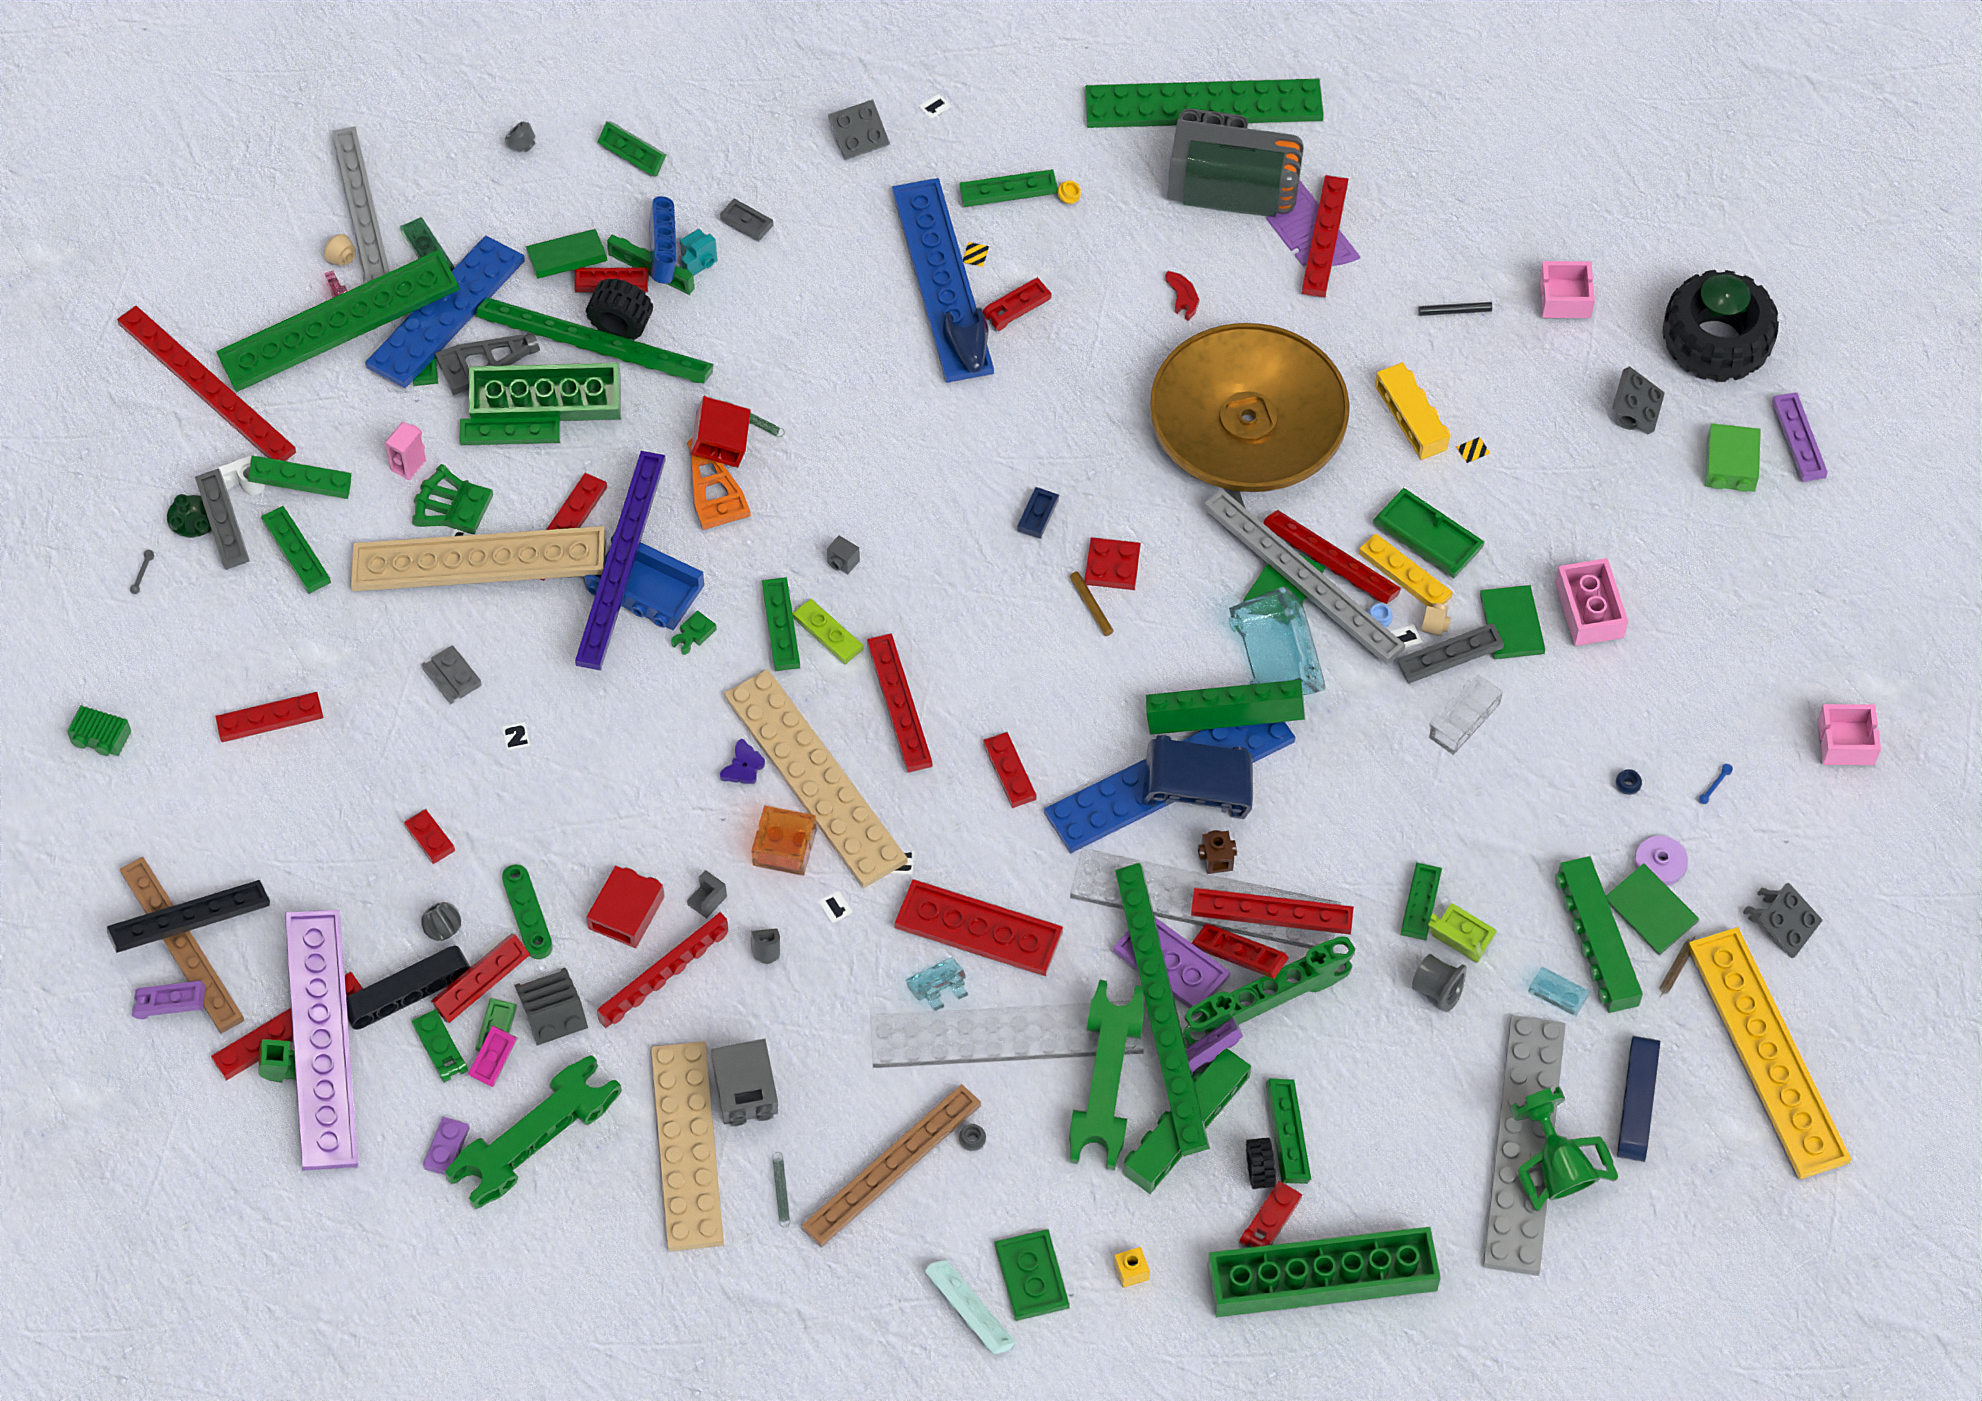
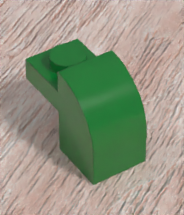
(276, 1061)

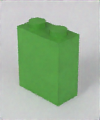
(1732, 457)

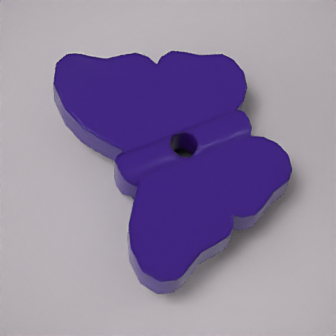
(744, 757)

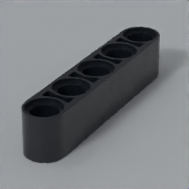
(405, 987)

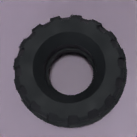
(1715, 355)

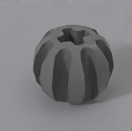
(441, 921)

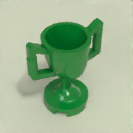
(1562, 1161)

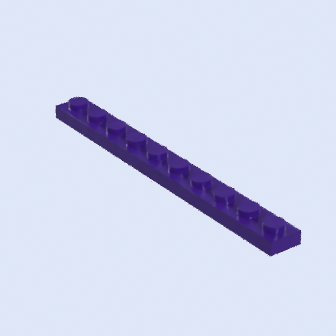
(620, 561)

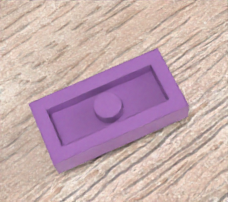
(446, 1145)

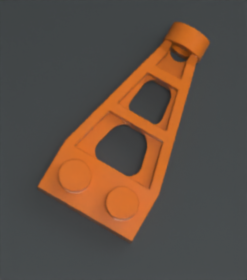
(722, 509)

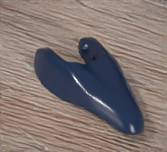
(968, 341)

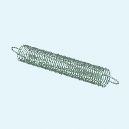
(781, 1190)

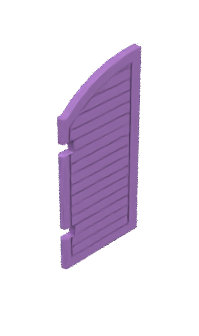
(1298, 227)

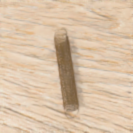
(1678, 972)

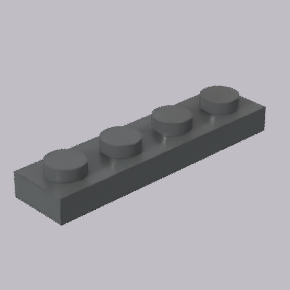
(222, 519)
(1450, 653)

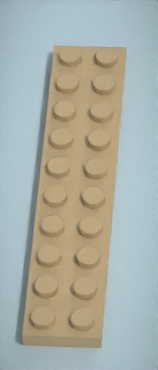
(478, 558)
(816, 778)

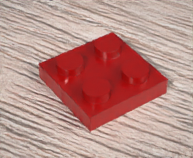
(1112, 563)

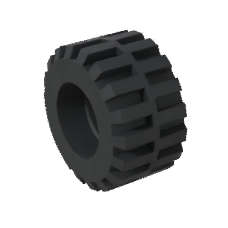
(619, 308)

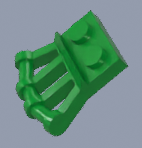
(467, 504)

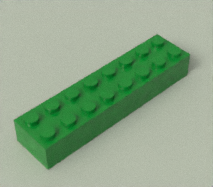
(1323, 1271)

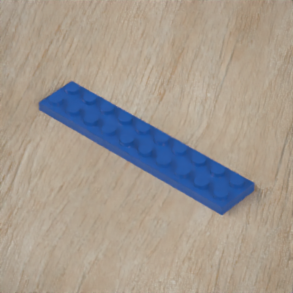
(938, 269)
(1118, 798)

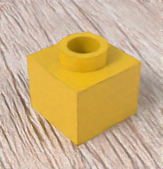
(1129, 1274)

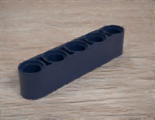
(1638, 1098)

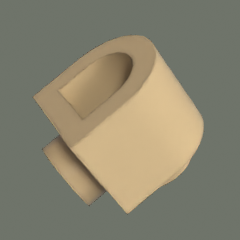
(1435, 619)

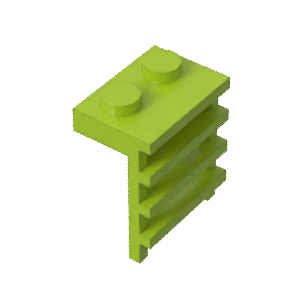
(1462, 932)

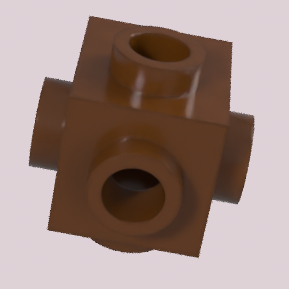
(1217, 851)

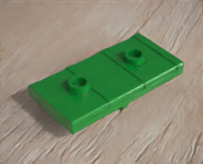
(1428, 532)

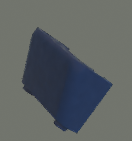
(1199, 775)

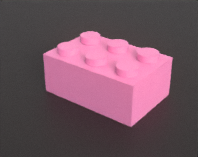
(1591, 602)

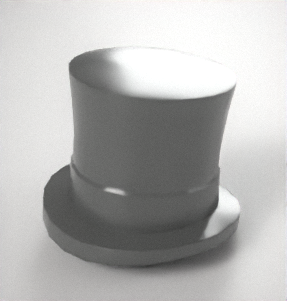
(1440, 981)

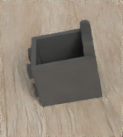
(743, 1070)

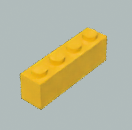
(1412, 410)

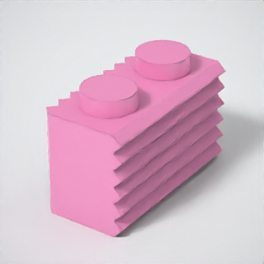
(405, 450)

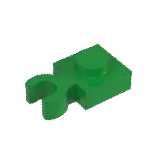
(695, 630)

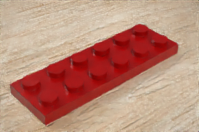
(979, 927)

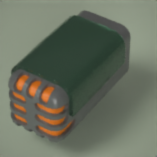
(1233, 167)

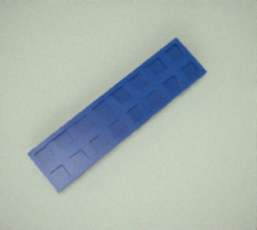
(434, 325)

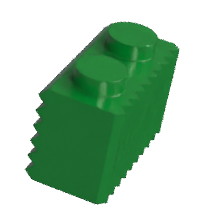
(98, 731)

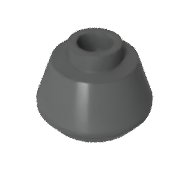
(521, 137)

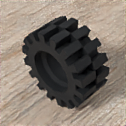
(1260, 1163)

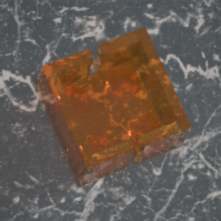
(786, 840)

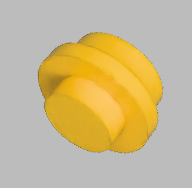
(1069, 192)

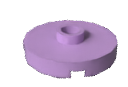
(1661, 846)

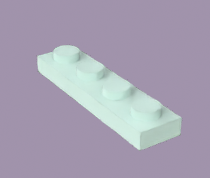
(970, 1307)

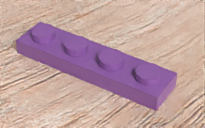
(1799, 437)

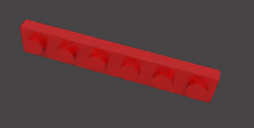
(1325, 236)
(1332, 557)
(899, 703)
(1272, 911)
(656, 976)
(246, 1050)

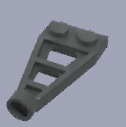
(456, 369)

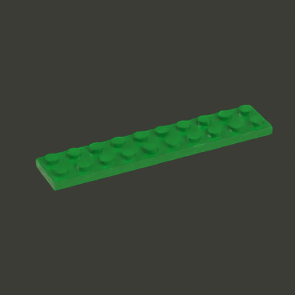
(1163, 102)
(337, 320)

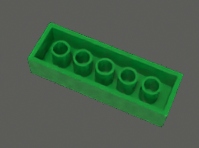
(546, 390)

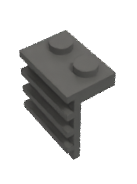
(552, 1007)

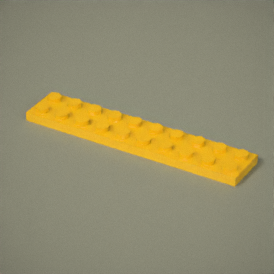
(1769, 1053)

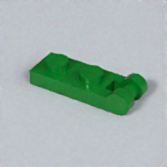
(439, 1045)

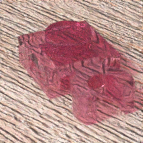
(334, 285)

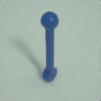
(1726, 770)

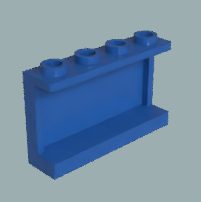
(657, 587)

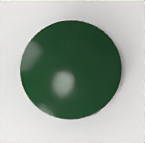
(1725, 295)
(188, 516)

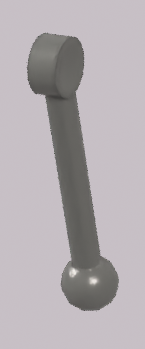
(148, 555)

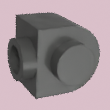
(766, 951)

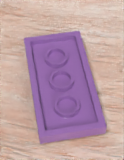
(1190, 970)

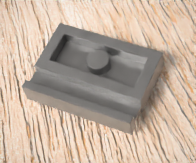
(451, 674)

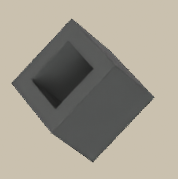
(843, 555)

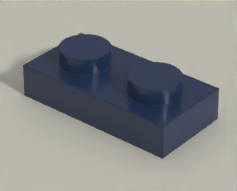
(1038, 512)

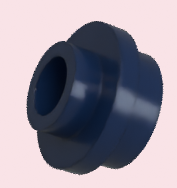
(1630, 776)

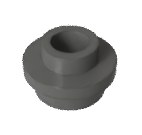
(972, 1130)

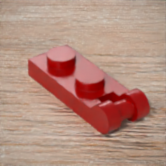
(1017, 303)
(1272, 1216)

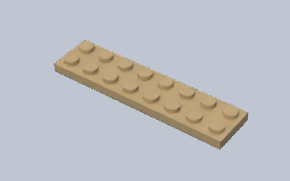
(687, 1146)

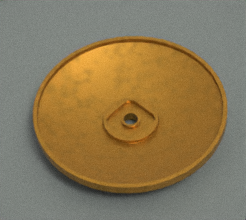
(1255, 372)

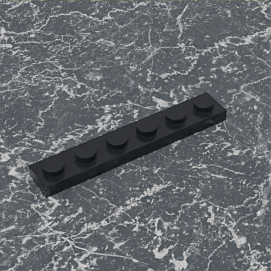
(187, 916)

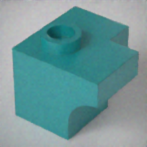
(698, 251)

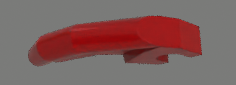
(1186, 294)

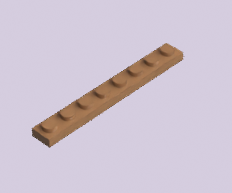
(184, 947)
(891, 1165)

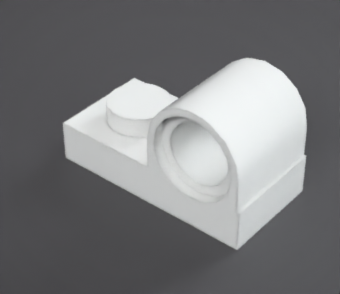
(237, 473)

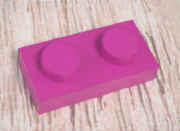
(492, 1056)

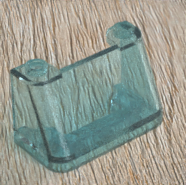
(1278, 640)

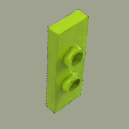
(828, 631)

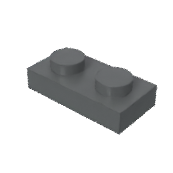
(746, 219)

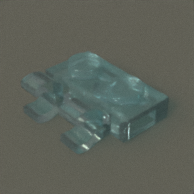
(931, 981)

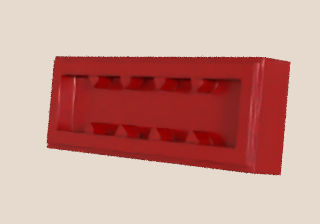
(588, 278)

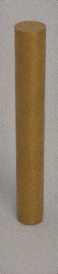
(1091, 603)

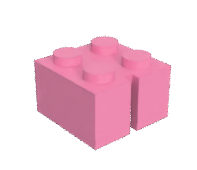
(1566, 289)
(1846, 734)

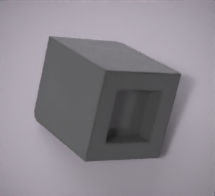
(708, 895)

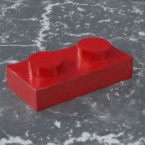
(429, 836)

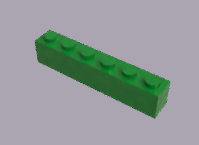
(1225, 707)
(1599, 934)
(1161, 1147)

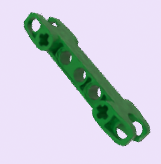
(1312, 972)
(1099, 1122)
(497, 1161)

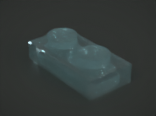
(1558, 991)

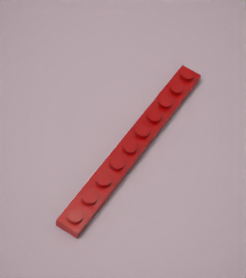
(206, 385)

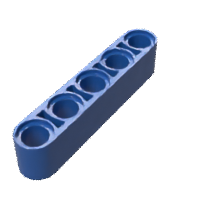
(662, 240)

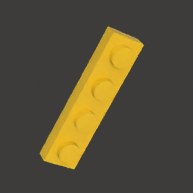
(1404, 571)

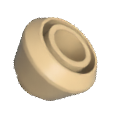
(339, 250)

